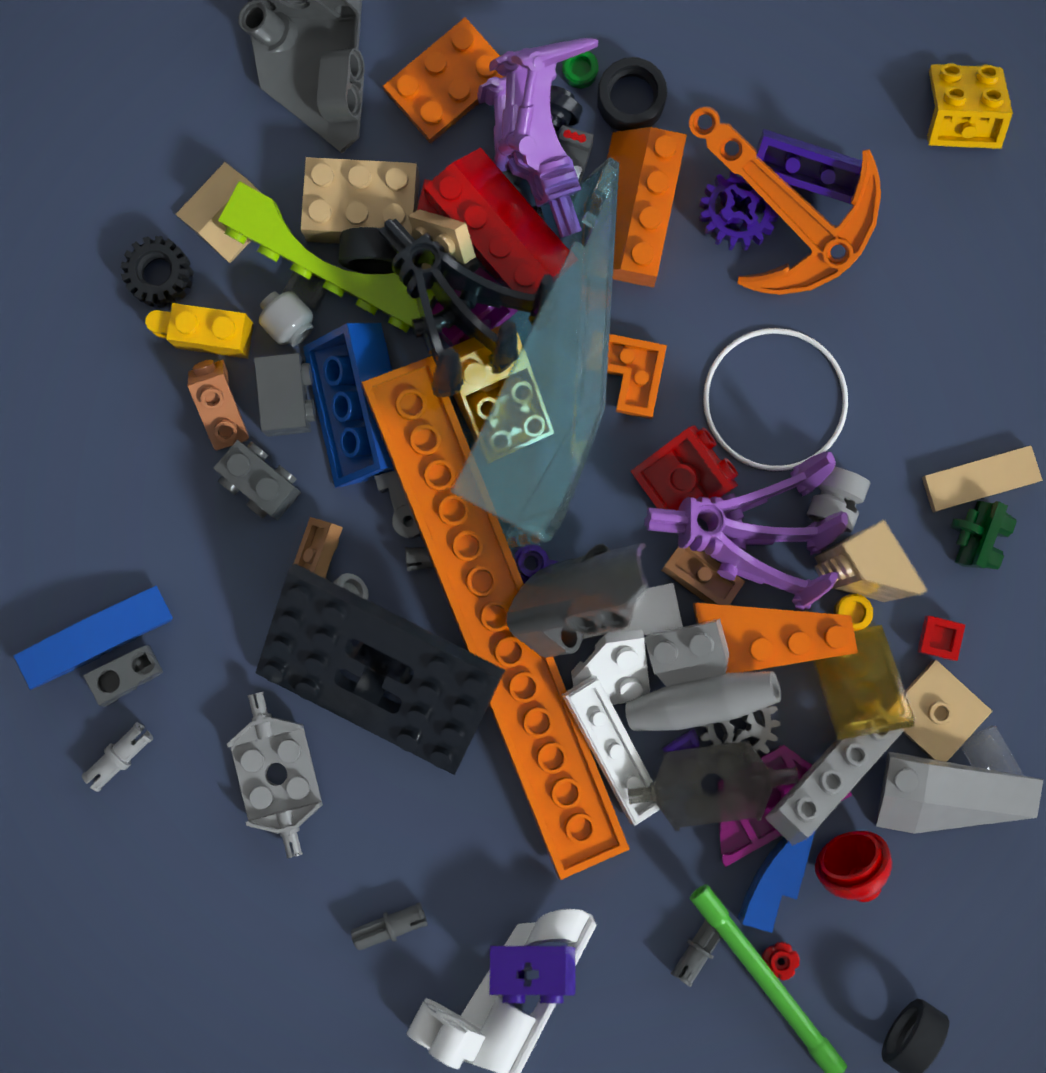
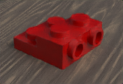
(685, 470)

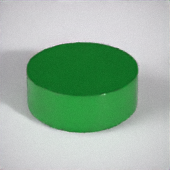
(580, 70)

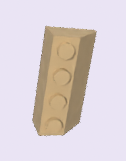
(871, 565)

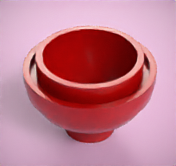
(854, 865)

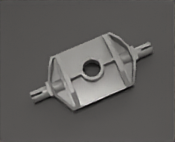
(271, 805)

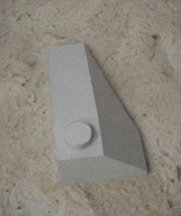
(943, 795)

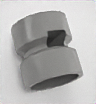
(839, 493)

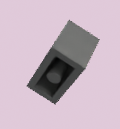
(284, 394)

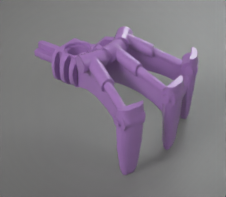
(525, 128)
(729, 535)

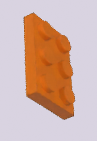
(443, 80)

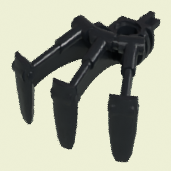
(474, 289)

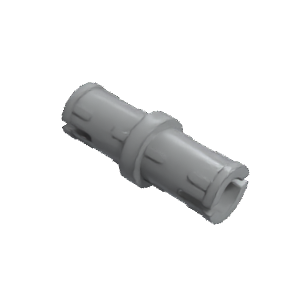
(117, 757)

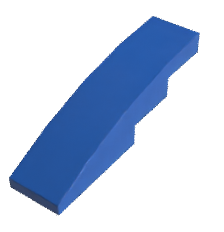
(92, 637)

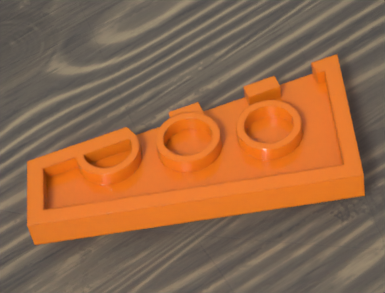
(778, 637)

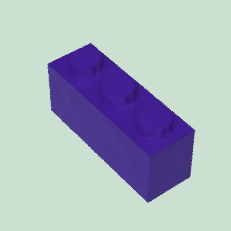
(810, 166)

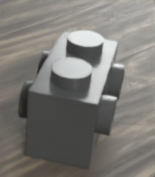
(267, 488)

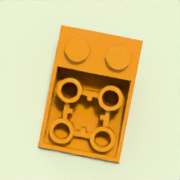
(480, 384)

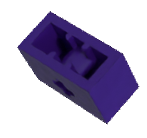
(510, 969)

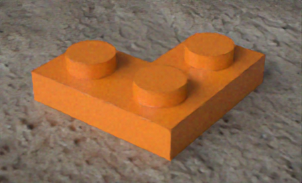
(641, 369)

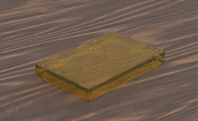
(864, 688)

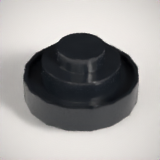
(564, 108)

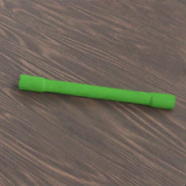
(719, 918)

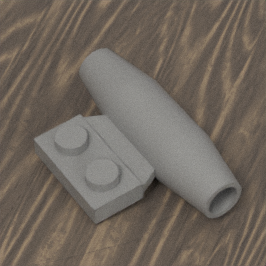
(696, 687)

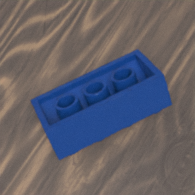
(349, 430)

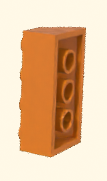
(646, 191)

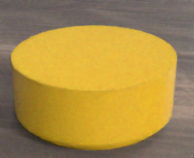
(856, 606)

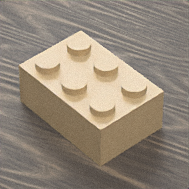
(355, 195)

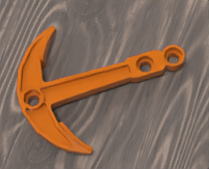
(799, 214)

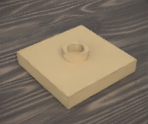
(943, 712)

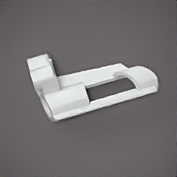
(492, 1031)

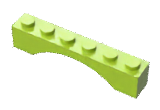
(259, 219)

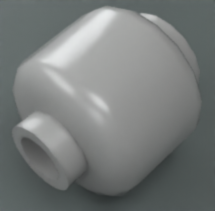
(286, 318)

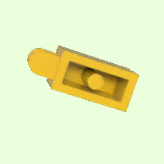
(203, 329)

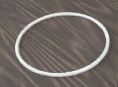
(773, 331)

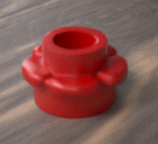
(781, 950)

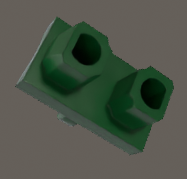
(979, 535)

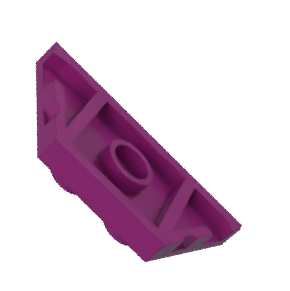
(747, 835)

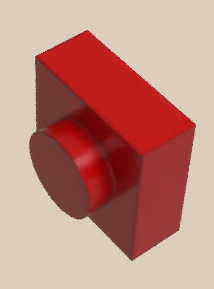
(941, 638)

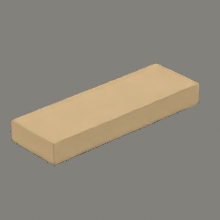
(982, 478)

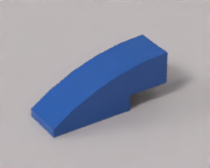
(777, 876)

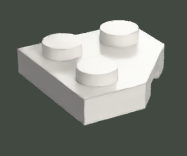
(619, 665)

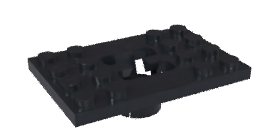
(313, 642)

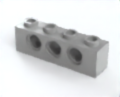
(827, 784)

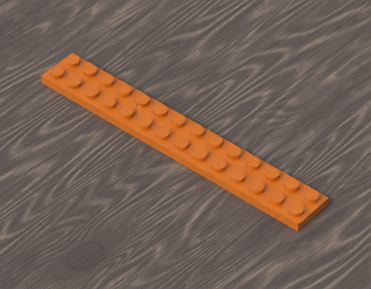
(480, 587)

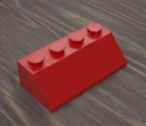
(501, 223)

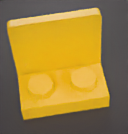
(969, 106)

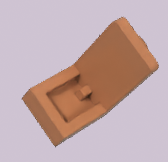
(216, 403)

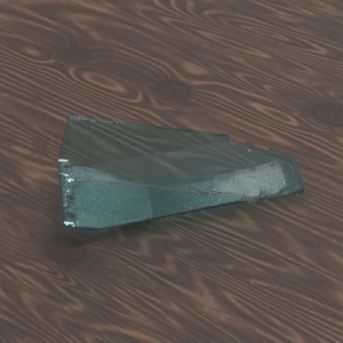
(556, 390)

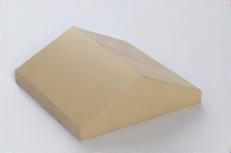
(206, 206)

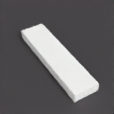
(610, 745)

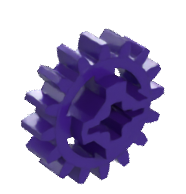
(747, 223)

